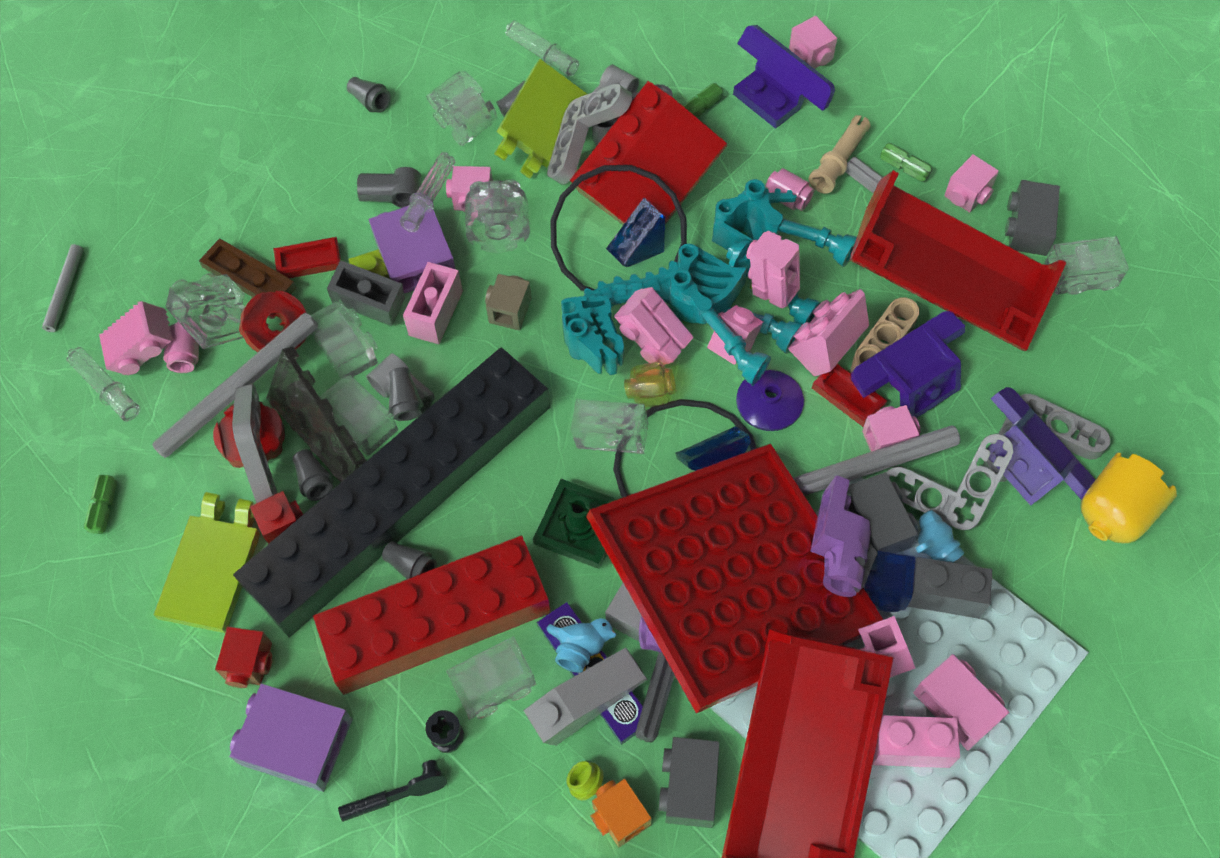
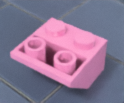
(831, 332)

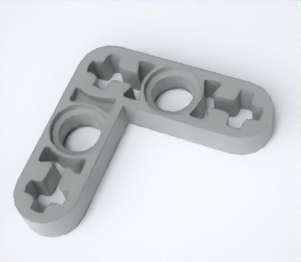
(578, 117)
(1073, 421)
(247, 437)
(952, 498)

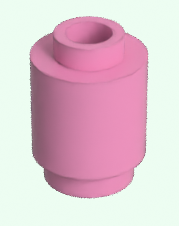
(787, 181)
(182, 352)

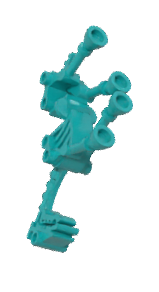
(703, 286)

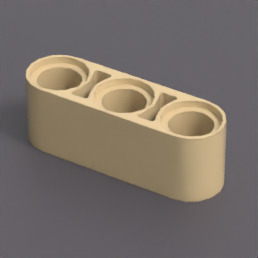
(888, 329)

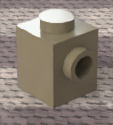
(508, 301)

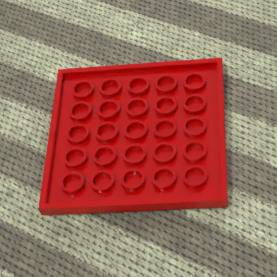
(722, 564)

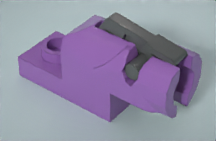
(842, 541)

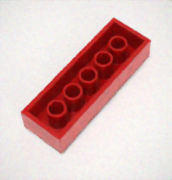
(431, 615)

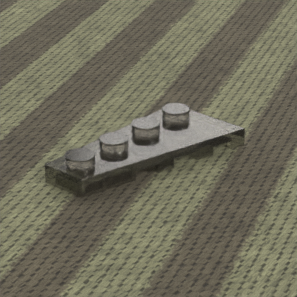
(311, 417)

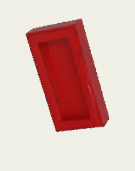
(307, 258)
(842, 393)

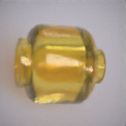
(650, 384)

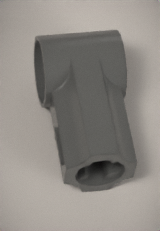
(389, 187)

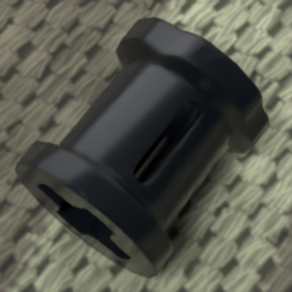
(435, 725)

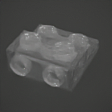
(208, 309)

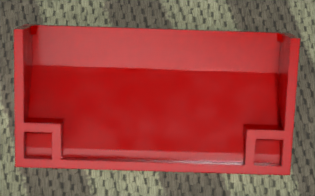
(954, 265)
(808, 750)

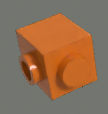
(619, 812)

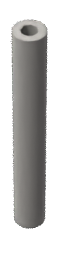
(62, 288)

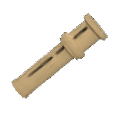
(835, 161)

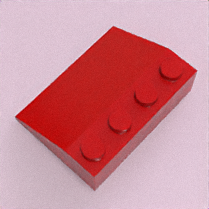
(658, 138)

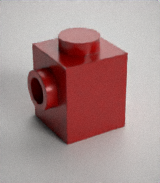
(275, 515)
(244, 657)

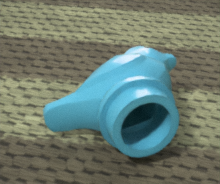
(937, 539)
(580, 642)

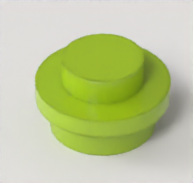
(584, 780)

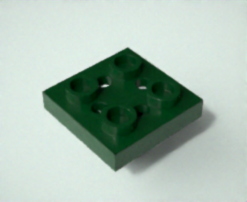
(574, 504)

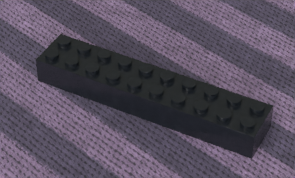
(393, 491)

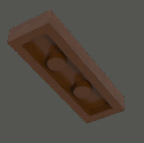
(244, 270)

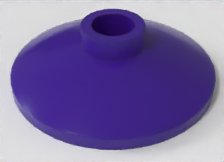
(768, 412)

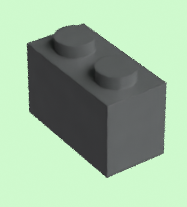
(1033, 217)
(366, 292)
(882, 505)
(951, 588)
(691, 782)

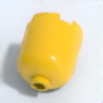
(1126, 499)

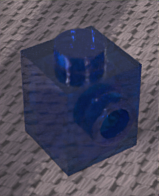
(891, 581)

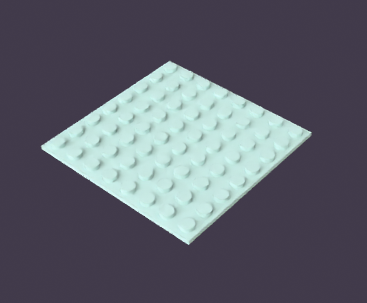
(1011, 653)

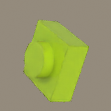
(372, 262)

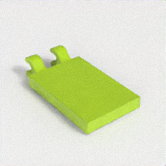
(537, 117)
(201, 578)

